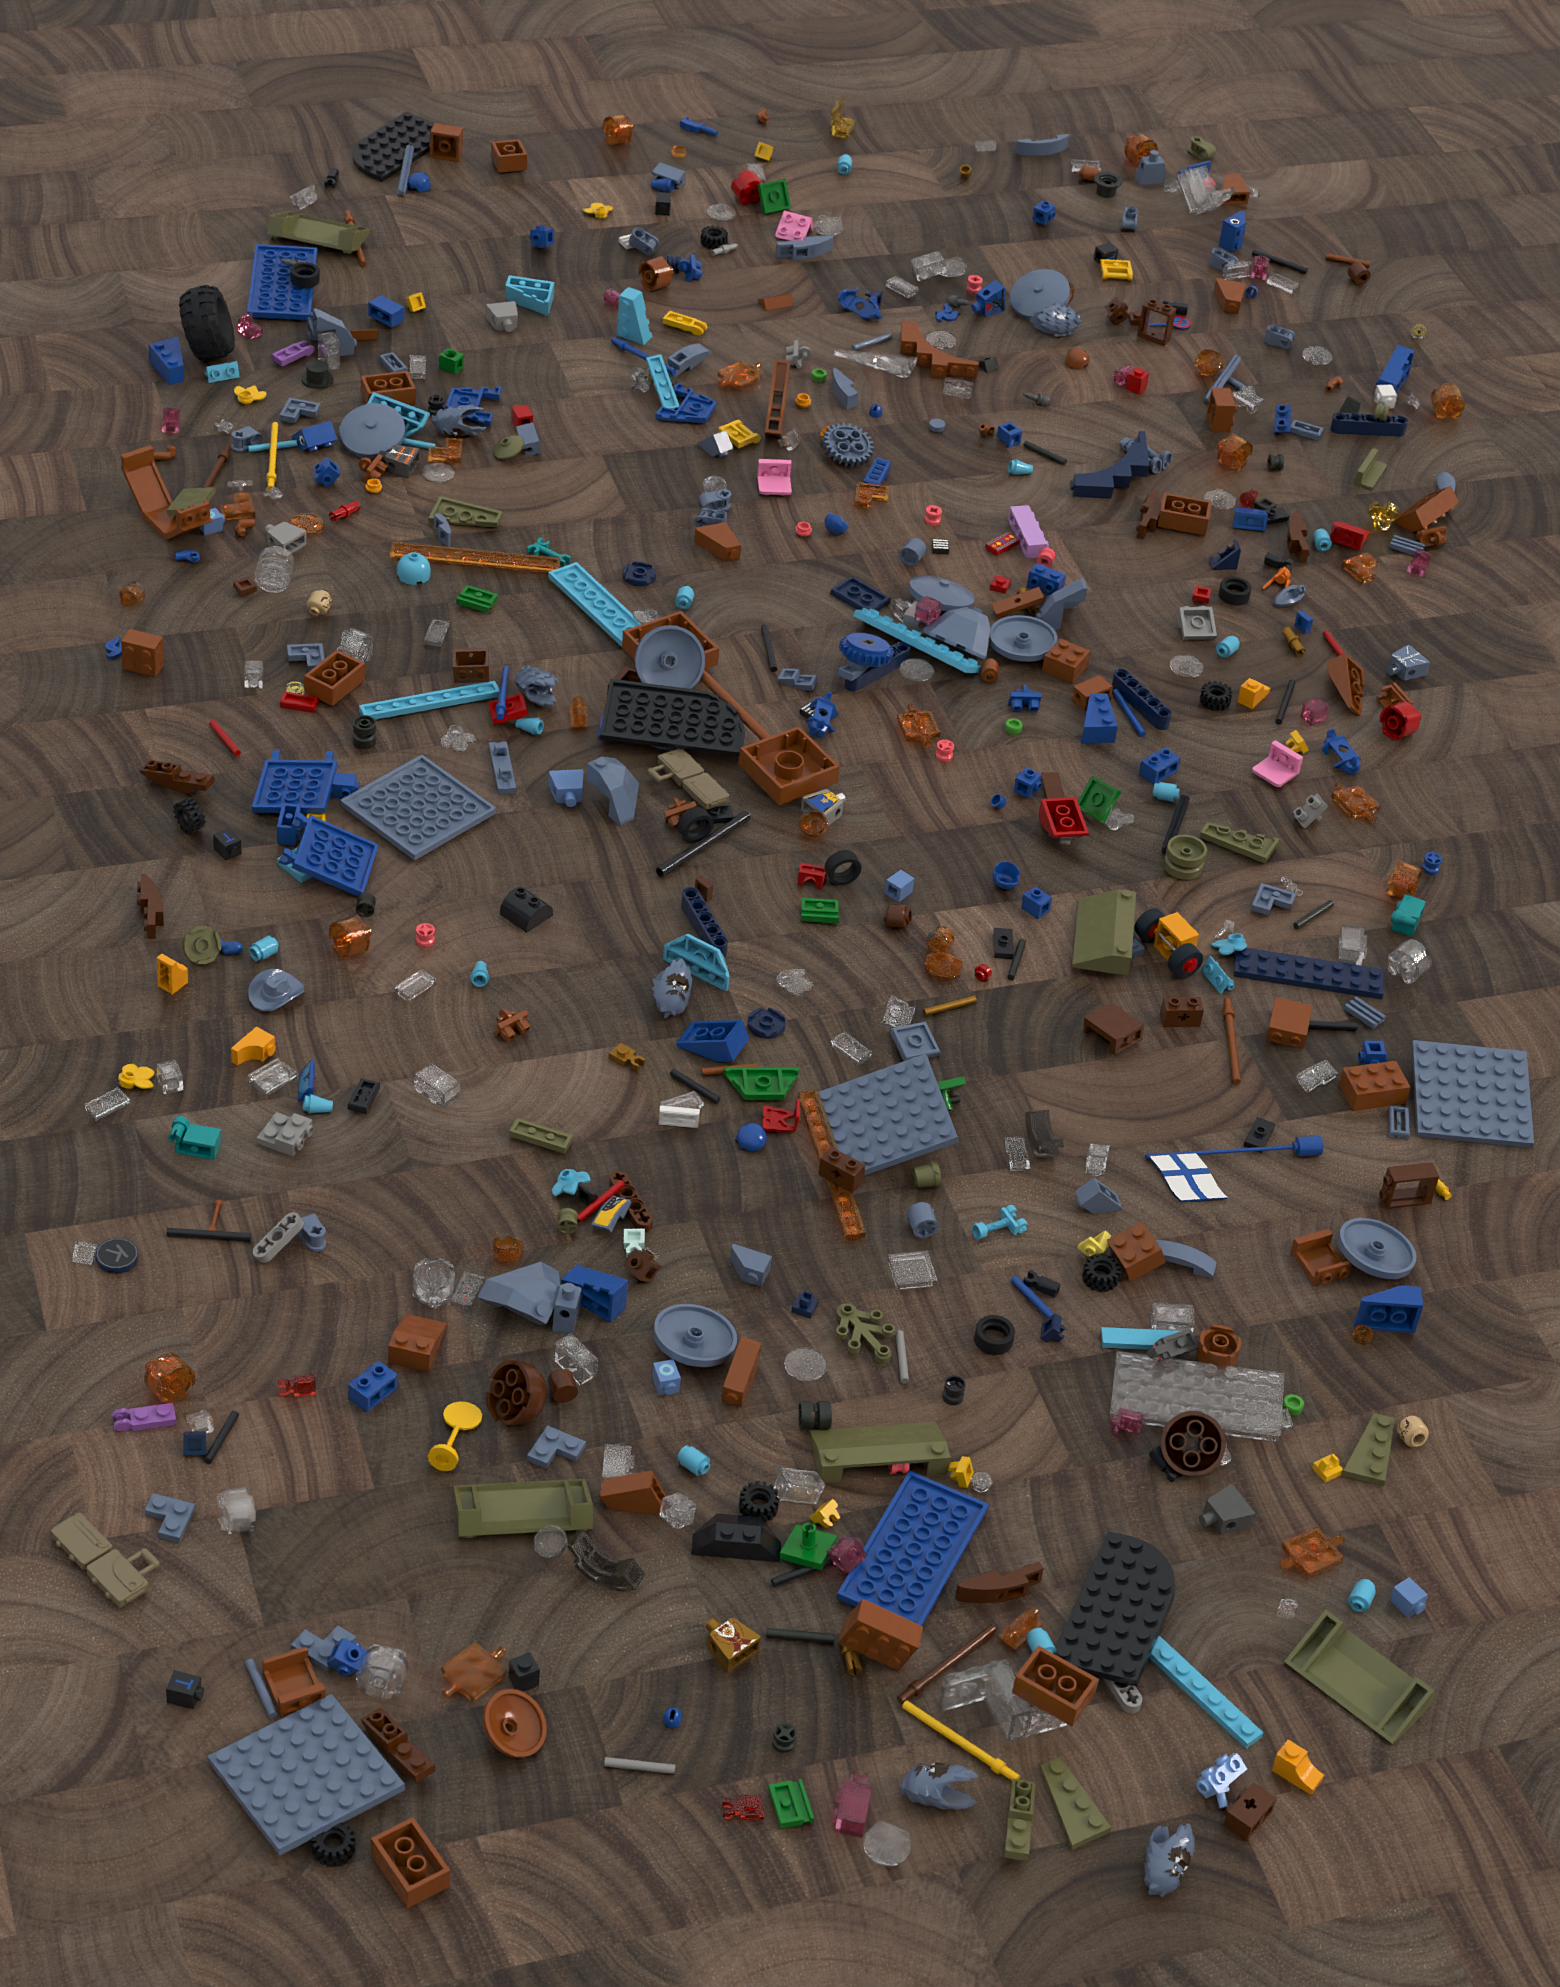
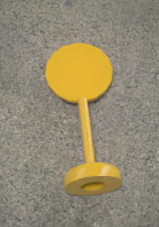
(460, 1417)

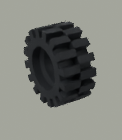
(713, 237)
(1216, 695)
(189, 815)
(1101, 1264)
(759, 1492)
(337, 1854)

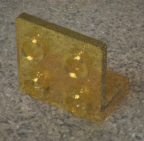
(841, 125)

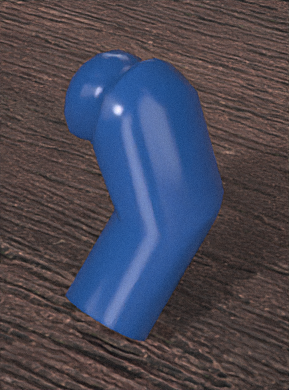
(189, 555)
(230, 948)

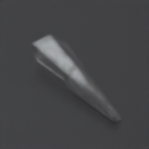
(888, 363)

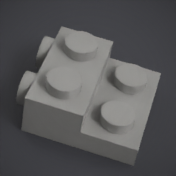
(1196, 623)
(286, 1133)

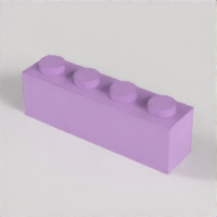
(1027, 530)

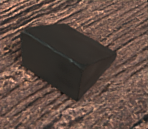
(988, 364)
(1350, 405)
(585, 1194)

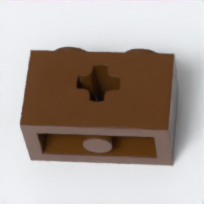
(1181, 1012)
(841, 1169)
(1249, 1811)

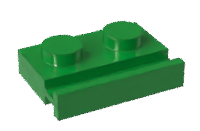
(477, 598)
(819, 910)
(790, 1803)

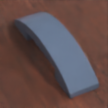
(1042, 147)
(1188, 1256)

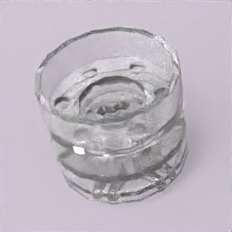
(274, 569)

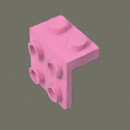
(793, 227)
(774, 477)
(1279, 766)

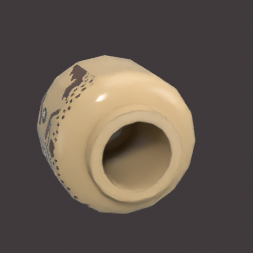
(319, 603)
(1412, 1431)

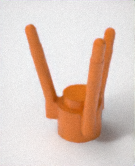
(1280, 577)

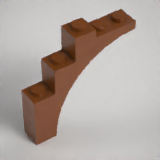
(927, 355)
(777, 398)

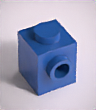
(344, 785)
(1036, 902)

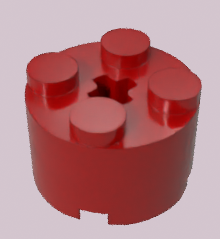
(746, 187)
(1400, 720)

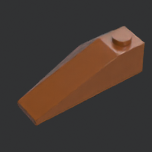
(1348, 679)

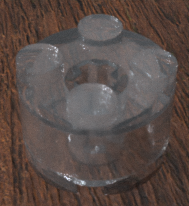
(357, 644)
(1409, 961)
(433, 1281)
(237, 1510)
(382, 1671)

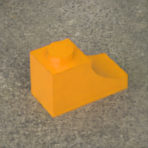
(1252, 693)
(171, 974)
(254, 1046)
(1294, 1766)

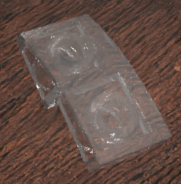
(1316, 1074)
(1016, 1154)
(1097, 1159)

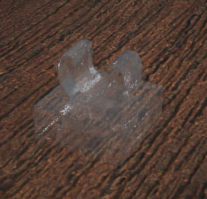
(790, 439)
(900, 608)

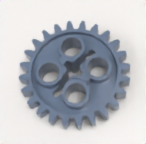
(847, 444)

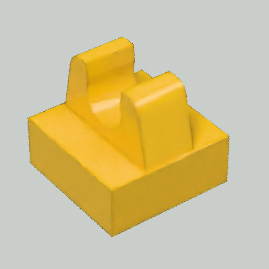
(764, 151)
(415, 302)
(1297, 743)
(1328, 1468)
(961, 1471)
(823, 1513)

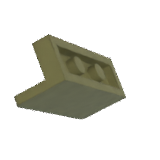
(1370, 471)

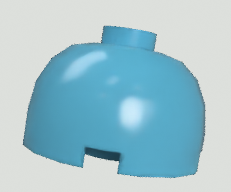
(413, 568)

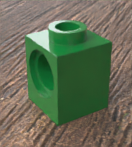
(451, 361)

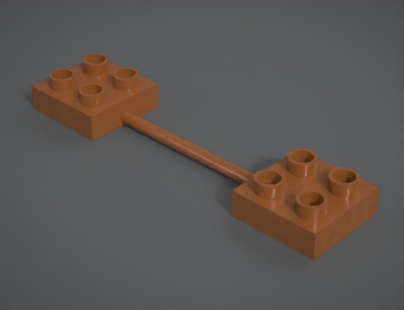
(781, 764)

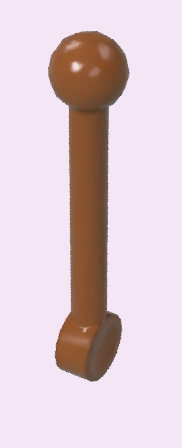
(218, 1203)

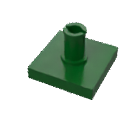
(774, 196)
(1098, 799)
(950, 1086)
(808, 1546)

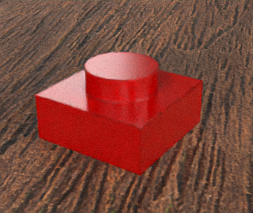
(1000, 584)
(1201, 594)

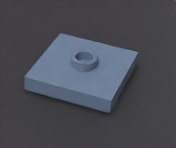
(914, 1041)

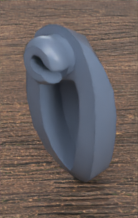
(1444, 480)
(1289, 596)

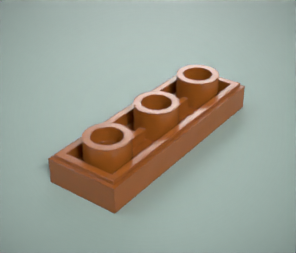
(1018, 602)

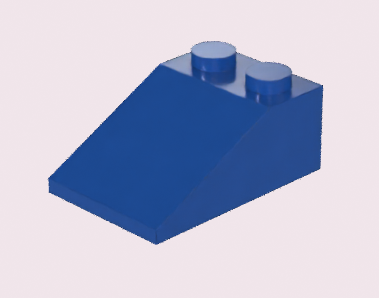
(715, 1039)
(1391, 1310)

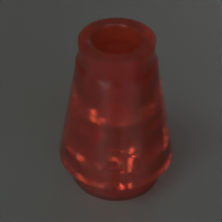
(1248, 498)

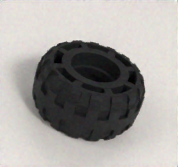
(207, 323)

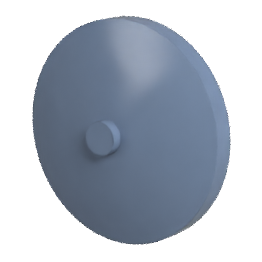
(1038, 291)
(372, 429)
(946, 591)
(1022, 638)
(670, 657)
(1376, 1248)
(694, 1335)

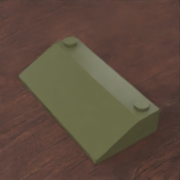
(317, 231)
(1105, 932)
(879, 1446)
(522, 1507)
(1360, 1678)

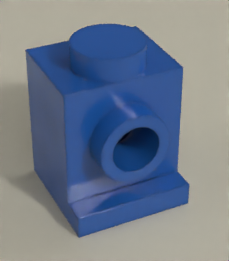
(1009, 434)

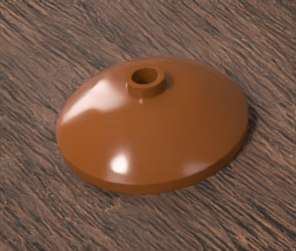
(521, 1717)

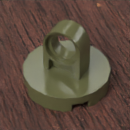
(201, 944)

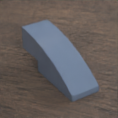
(844, 389)

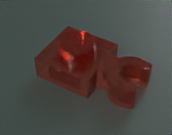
(300, 1385)
(747, 1807)

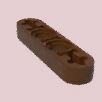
(636, 1200)

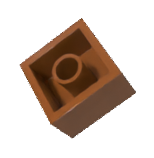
(446, 142)
(509, 156)
(1221, 410)
(142, 653)
(1066, 661)
(1136, 1251)

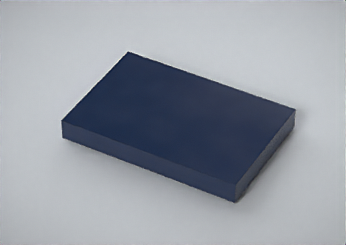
(860, 595)

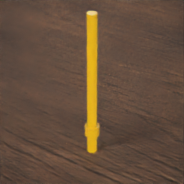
(271, 475)
(997, 1765)

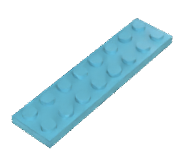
(594, 600)
(916, 640)

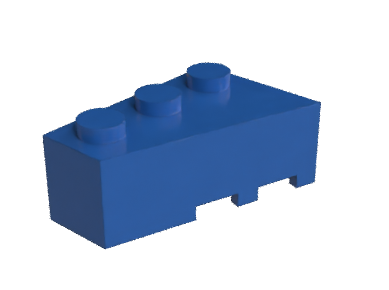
(167, 360)
(1397, 368)
(1100, 721)
(600, 1291)

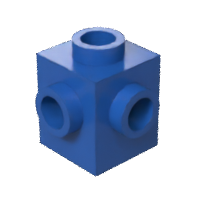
(1044, 212)
(542, 236)
(326, 472)
(1027, 782)
(1372, 1053)
(346, 1657)

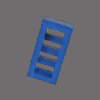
(878, 471)

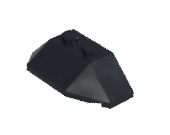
(736, 1538)

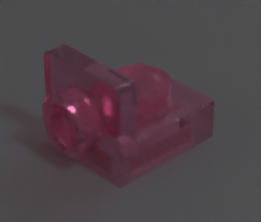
(248, 327)
(171, 419)
(1419, 563)
(1127, 1420)

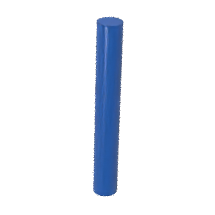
(1031, 1296)

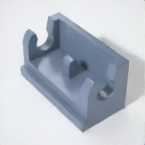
(666, 171)
(530, 438)

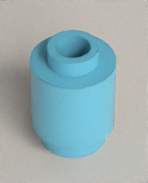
(844, 164)
(1322, 540)
(684, 597)
(1227, 646)
(1166, 791)
(263, 948)
(693, 1460)
(1362, 1595)
(1040, 1637)

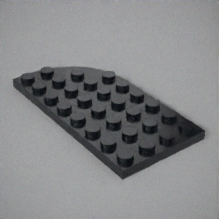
(384, 150)
(671, 718)
(1119, 1610)

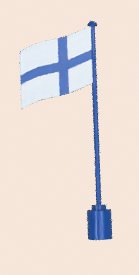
(1191, 1179)

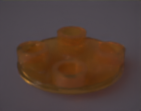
(308, 521)
(943, 963)

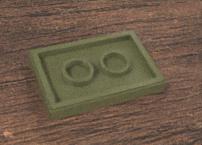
(189, 497)

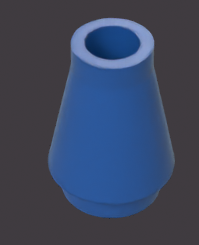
(664, 185)

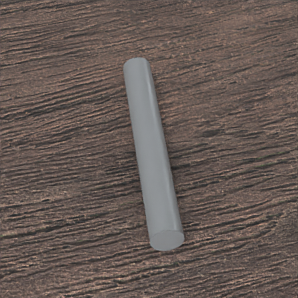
(903, 1368)
(639, 1765)

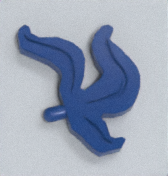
(946, 314)
(111, 647)

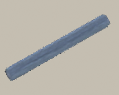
(405, 170)
(1224, 376)

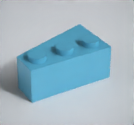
(530, 293)
(632, 318)

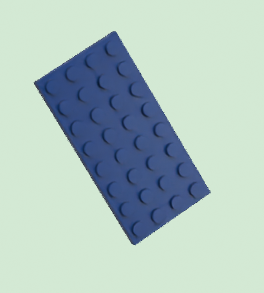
(271, 288)
(914, 1548)

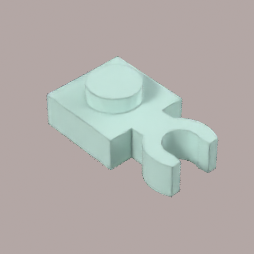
(634, 1240)

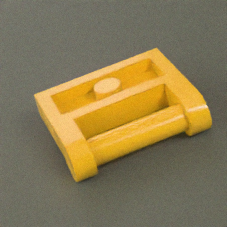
(1116, 269)
(739, 434)

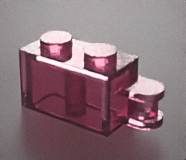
(853, 1806)

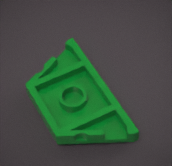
(762, 1082)

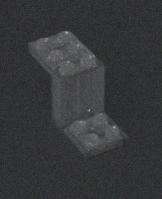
(1198, 190)
(995, 1685)

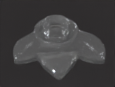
(457, 739)
(1117, 819)
(794, 981)

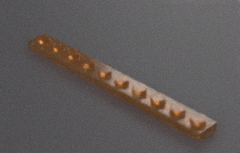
(477, 557)
(823, 1140)

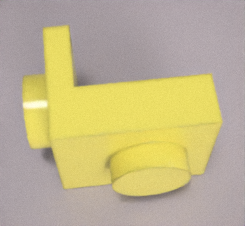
(1095, 1245)

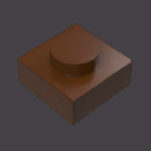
(1134, 317)
(245, 586)
(704, 887)

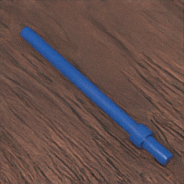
(623, 345)
(501, 706)

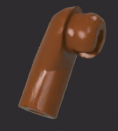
(761, 116)
(1331, 383)
(985, 429)
(165, 455)
(242, 524)

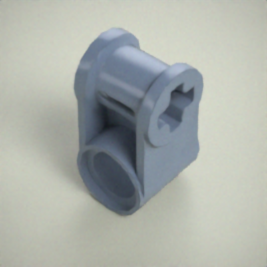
(1129, 218)
(642, 240)
(1220, 258)
(1278, 336)
(244, 438)
(715, 500)
(710, 517)
(313, 1233)

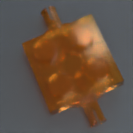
(740, 375)
(918, 725)
(1356, 801)
(1312, 1552)
(473, 1671)

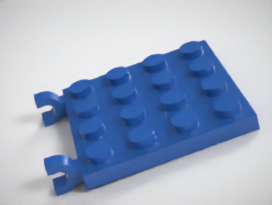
(295, 783)
(331, 854)

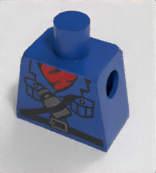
(990, 299)

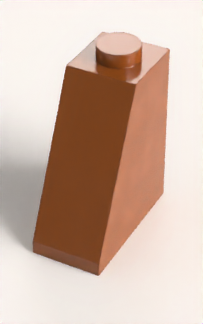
(1241, 193)
(1229, 294)
(719, 541)
(741, 1372)
(633, 1493)

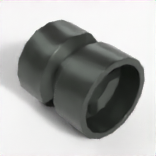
(364, 732)
(822, 1411)

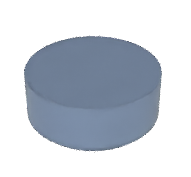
(937, 425)

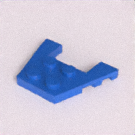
(467, 396)
(693, 408)

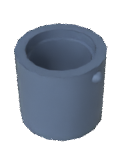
(912, 552)
(922, 1220)

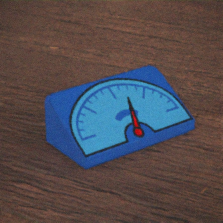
(306, 1081)

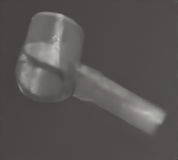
(1227, 926)

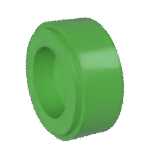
(819, 375)
(1013, 726)
(1293, 1404)

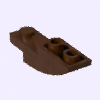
(1150, 514)
(1296, 537)
(173, 777)
(150, 904)
(994, 1588)
(396, 1747)

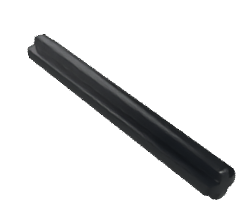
(1176, 820)

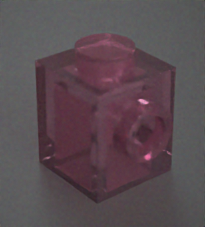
(1260, 267)
(927, 610)
(1315, 711)
(847, 1553)

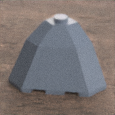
(321, 322)
(1065, 598)
(963, 629)
(616, 784)
(524, 1291)

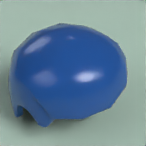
(419, 181)
(835, 524)
(1006, 875)
(751, 1137)

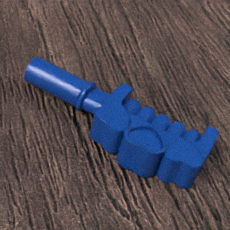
(696, 127)

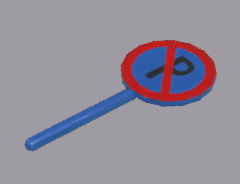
(1179, 322)

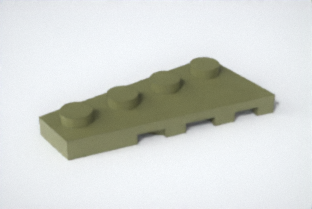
(465, 513)
(1249, 845)
(1372, 1452)
(1077, 1812)

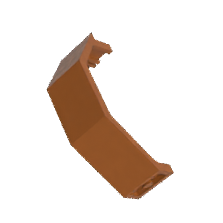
(154, 498)

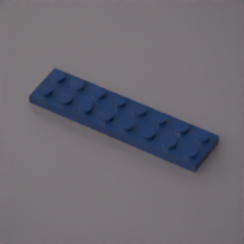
(1309, 972)

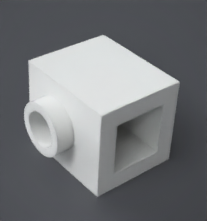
(1385, 395)

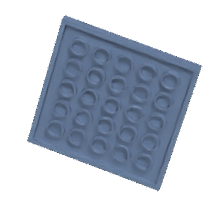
(418, 807)
(1472, 1094)
(889, 1115)
(305, 1774)

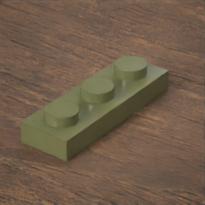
(540, 1135)

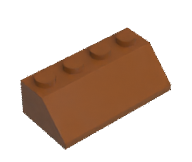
(1428, 509)

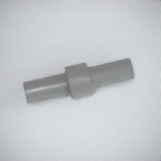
(724, 249)

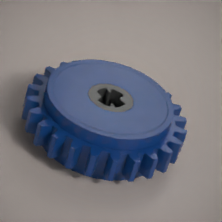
(866, 649)

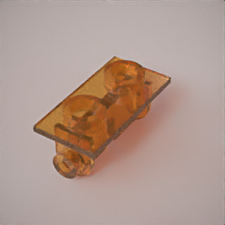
(578, 713)
(1017, 1631)

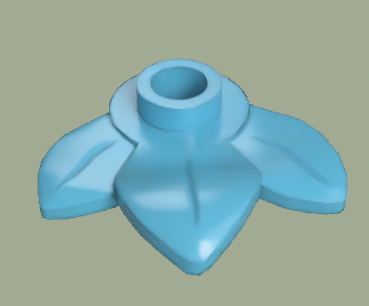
(1229, 945)
(569, 1180)

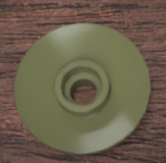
(508, 447)

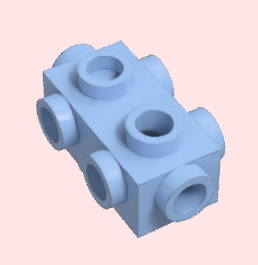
(1217, 1778)

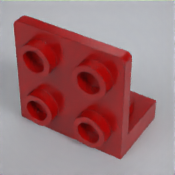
(1348, 535)

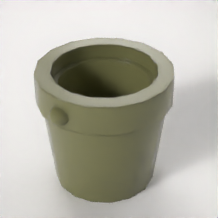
(927, 1175)

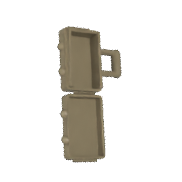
(687, 771)
(103, 1565)

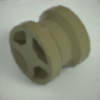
(1381, 412)
(567, 1221)

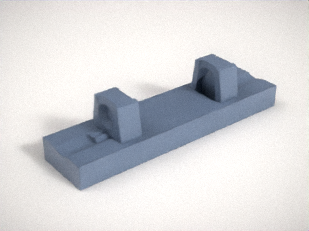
(502, 768)

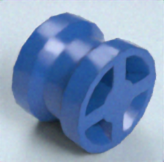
(1432, 863)

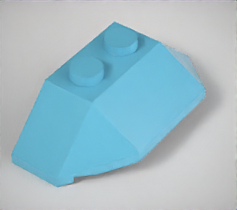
(413, 417)
(702, 958)

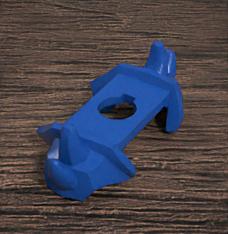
(849, 300)
(818, 724)
(1349, 760)

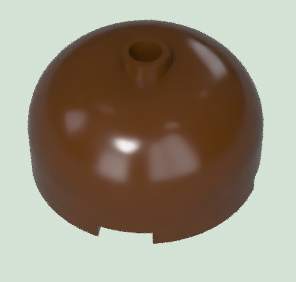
(524, 1392)
(1208, 1446)

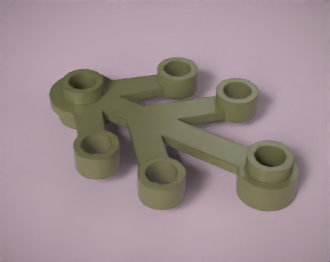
(849, 1314)

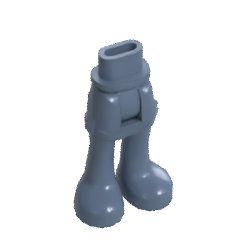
(1156, 461)

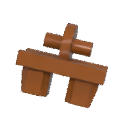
(373, 469)
(1432, 536)
(676, 811)
(509, 1021)

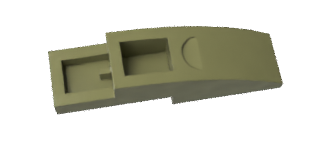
(1019, 1820)

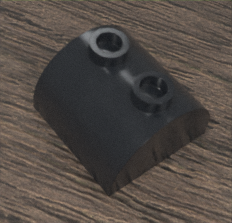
(525, 909)

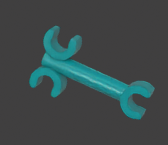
(544, 548)

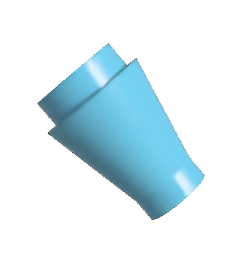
(1018, 467)
(530, 725)
(479, 975)
(316, 1104)

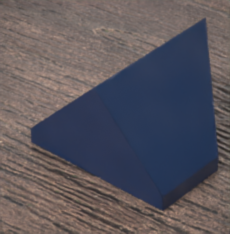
(1227, 559)

